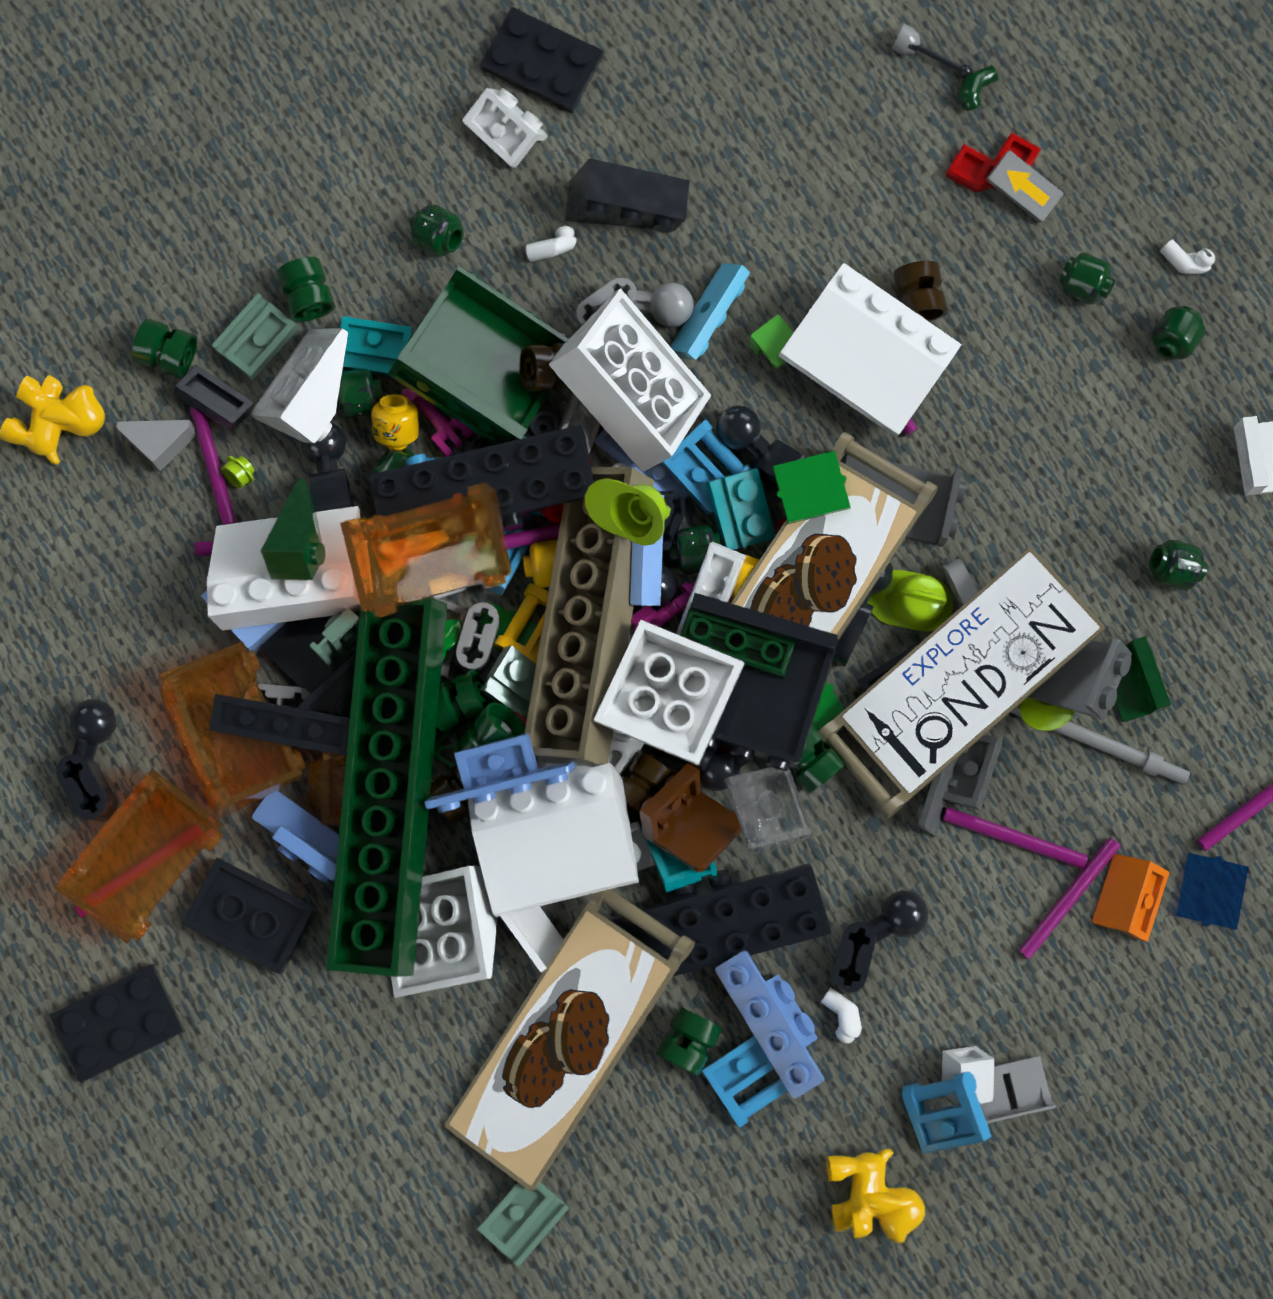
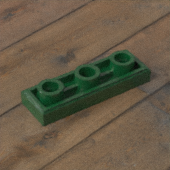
(759, 649)

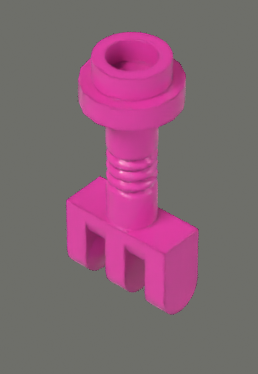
(445, 429)
(664, 614)

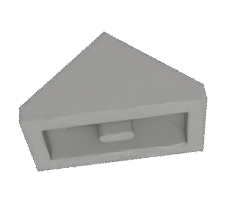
(158, 439)

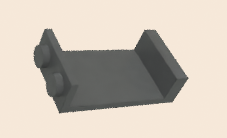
(937, 519)
(1088, 680)

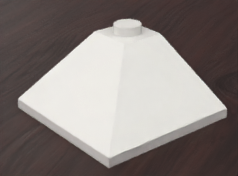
(306, 388)
(669, 692)
(453, 933)

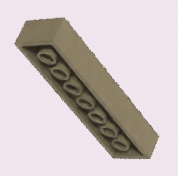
(582, 634)

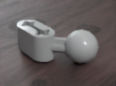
(669, 303)

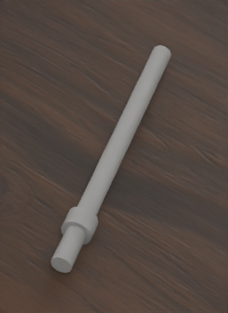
(1150, 763)

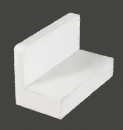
(1255, 454)
(534, 934)

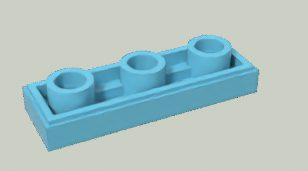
(710, 311)

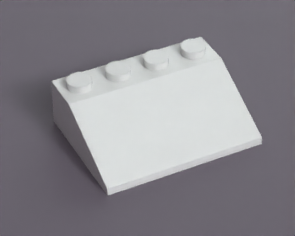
(869, 350)
(631, 381)
(246, 596)
(554, 840)

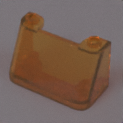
(427, 550)
(227, 766)
(139, 856)

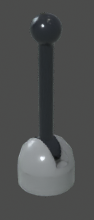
(909, 42)

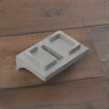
(1028, 1088)

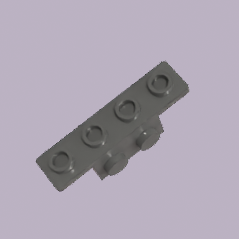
(961, 783)

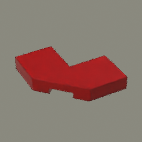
(972, 167)

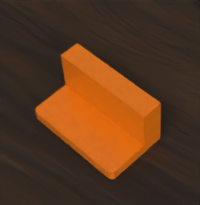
(1131, 896)

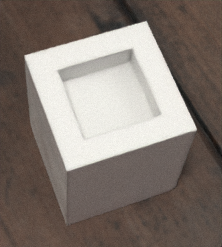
(974, 1061)

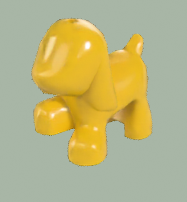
(50, 415)
(895, 1208)

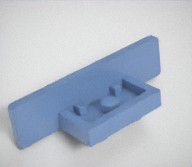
(495, 768)
(300, 834)
(774, 1021)

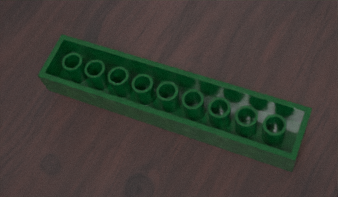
(386, 790)

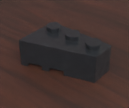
(626, 197)

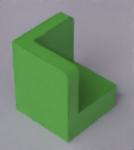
(771, 340)

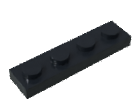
(280, 724)

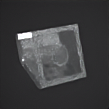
(768, 809)

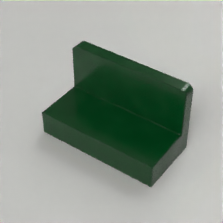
(1142, 688)

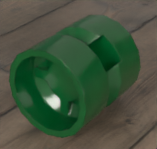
(304, 284)
(158, 346)
(460, 701)
(492, 725)
(816, 763)
(692, 1027)

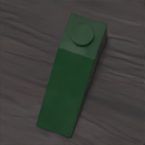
(295, 542)

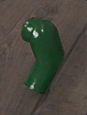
(972, 85)

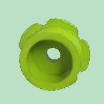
(238, 471)

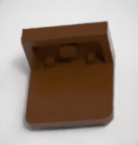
(688, 821)

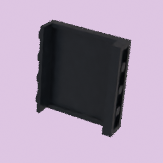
(770, 713)

